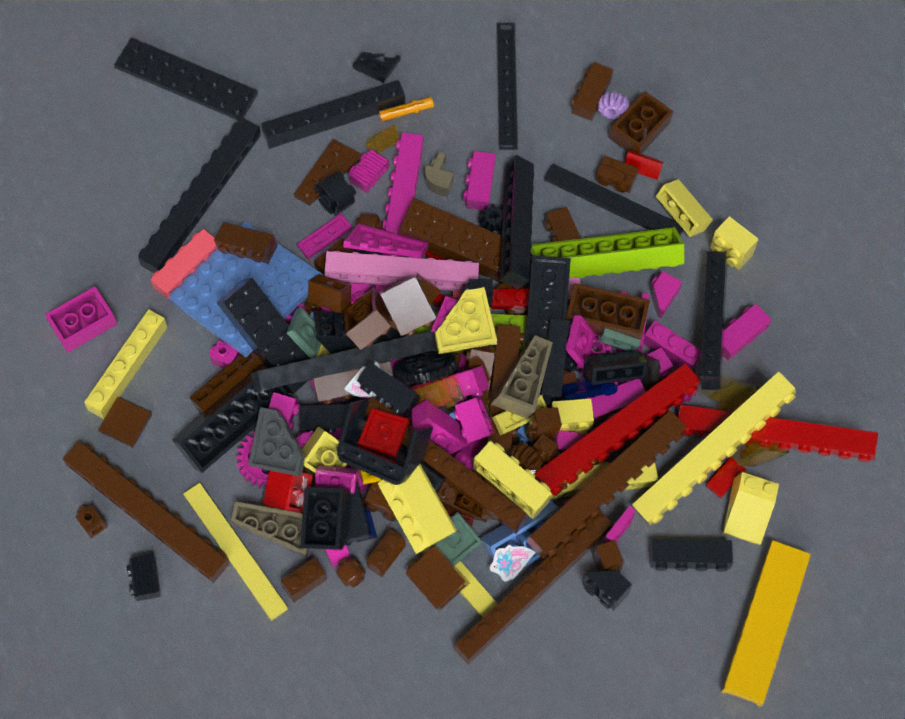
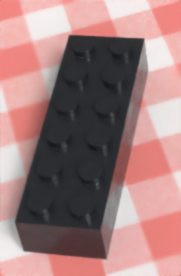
(262, 327)
(224, 423)

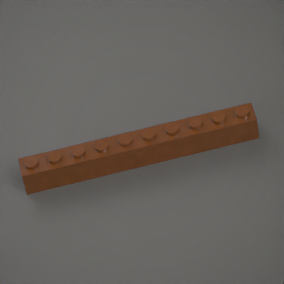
(505, 357)
(464, 479)
(606, 484)
(146, 512)
(532, 588)

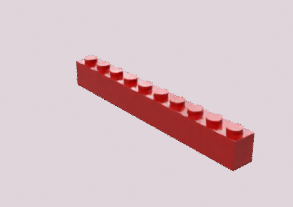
(618, 429)
(788, 434)

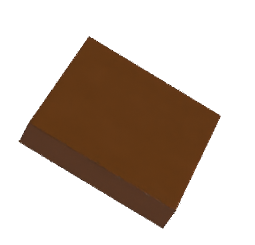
(125, 422)

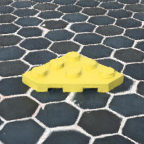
(467, 324)

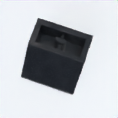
(331, 331)
(608, 587)

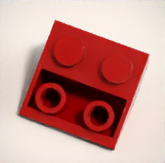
(286, 491)

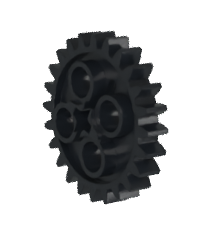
(425, 367)

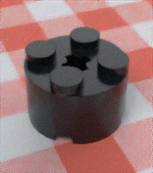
(335, 193)

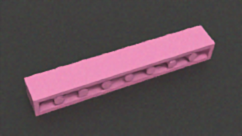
(393, 269)

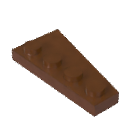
(334, 159)

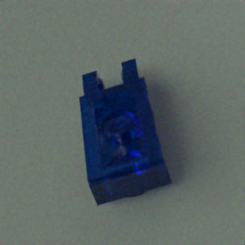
(585, 390)

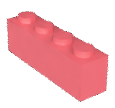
(183, 263)

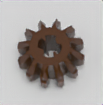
(527, 457)

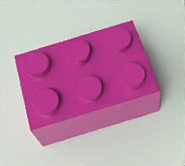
(81, 319)

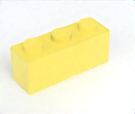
(684, 208)

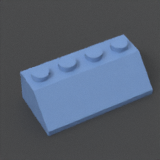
(503, 536)

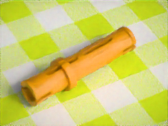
(405, 109)

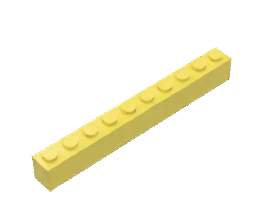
(714, 449)

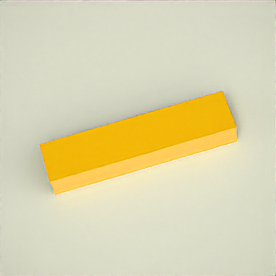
(766, 623)

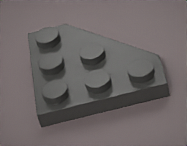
(275, 445)

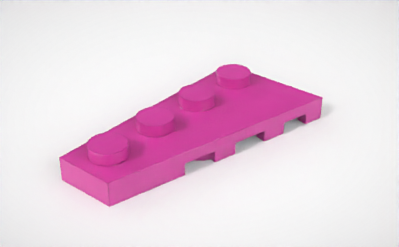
(382, 241)

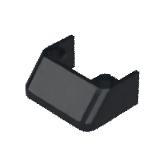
(386, 467)

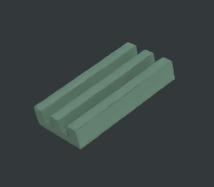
(618, 340)

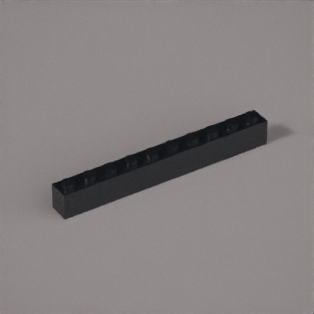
(200, 195)

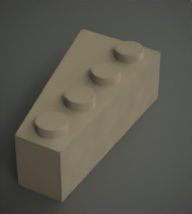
(524, 382)
(271, 524)

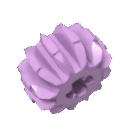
(613, 105)

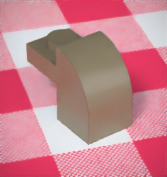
(436, 178)

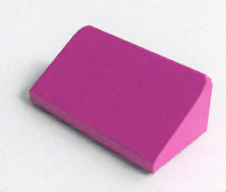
(336, 478)

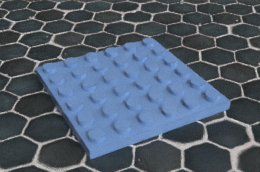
(282, 280)

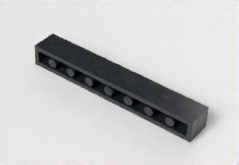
(332, 114)
(517, 222)
(713, 321)

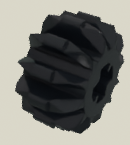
(486, 216)

